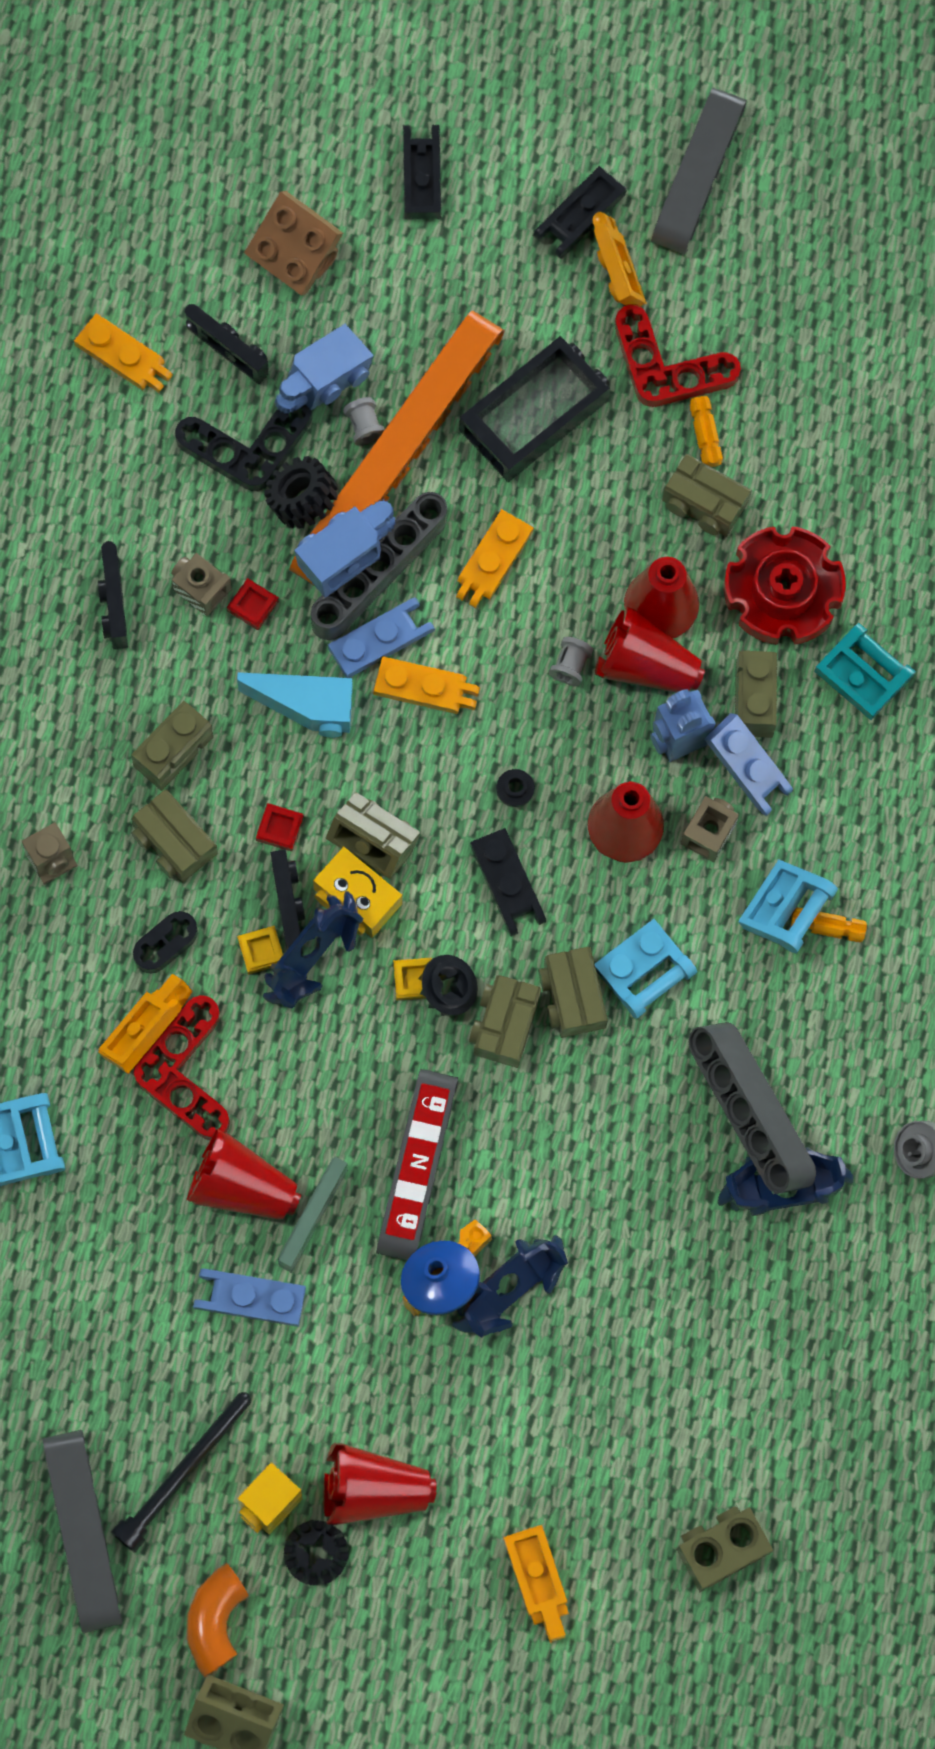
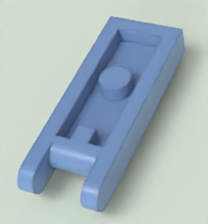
(377, 639)
(747, 761)
(253, 1298)

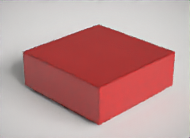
(252, 604)
(279, 827)

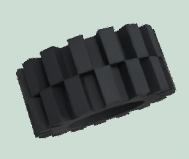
(292, 480)

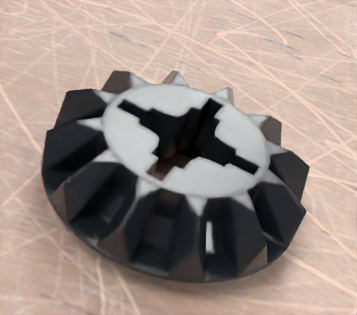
(463, 988)
(323, 1570)

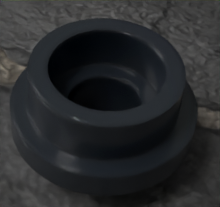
(515, 799)

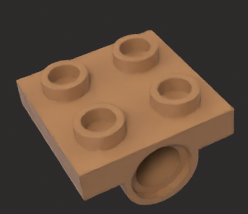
(294, 243)

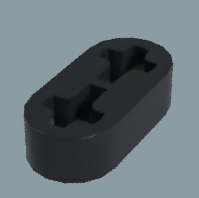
(159, 935)

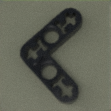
(244, 456)

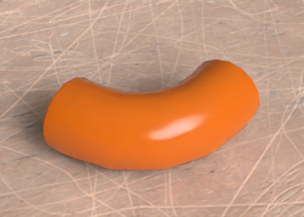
(209, 1618)

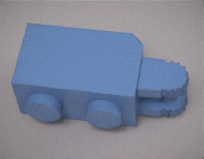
(324, 371)
(344, 546)
(681, 725)

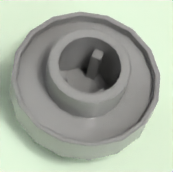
(916, 1149)

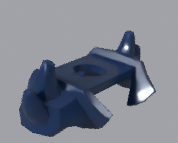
(291, 971)
(749, 1191)
(531, 1264)

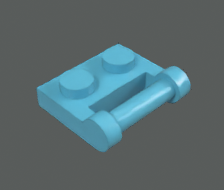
(778, 900)
(636, 959)
(14, 1152)

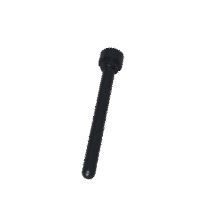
(133, 1528)

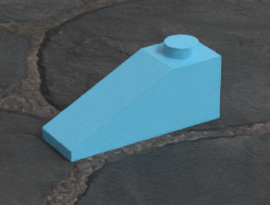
(311, 701)

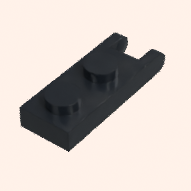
(422, 175)
(575, 214)
(226, 342)
(111, 592)
(506, 878)
(290, 908)

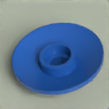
(447, 1290)

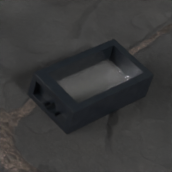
(535, 408)

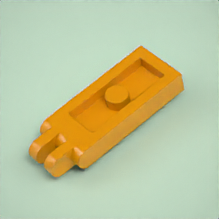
(617, 261)
(122, 353)
(493, 557)
(424, 686)

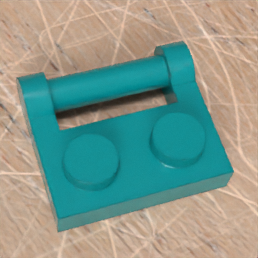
(857, 679)

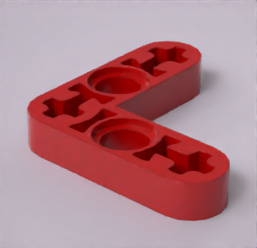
(657, 373)
(173, 1079)

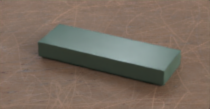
(312, 1214)

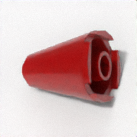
(665, 596)
(647, 656)
(626, 823)
(241, 1181)
(372, 1486)

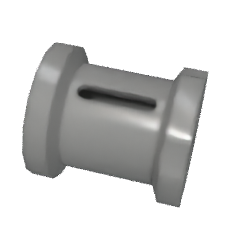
(364, 421)
(571, 661)

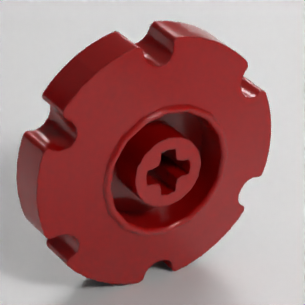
(768, 608)

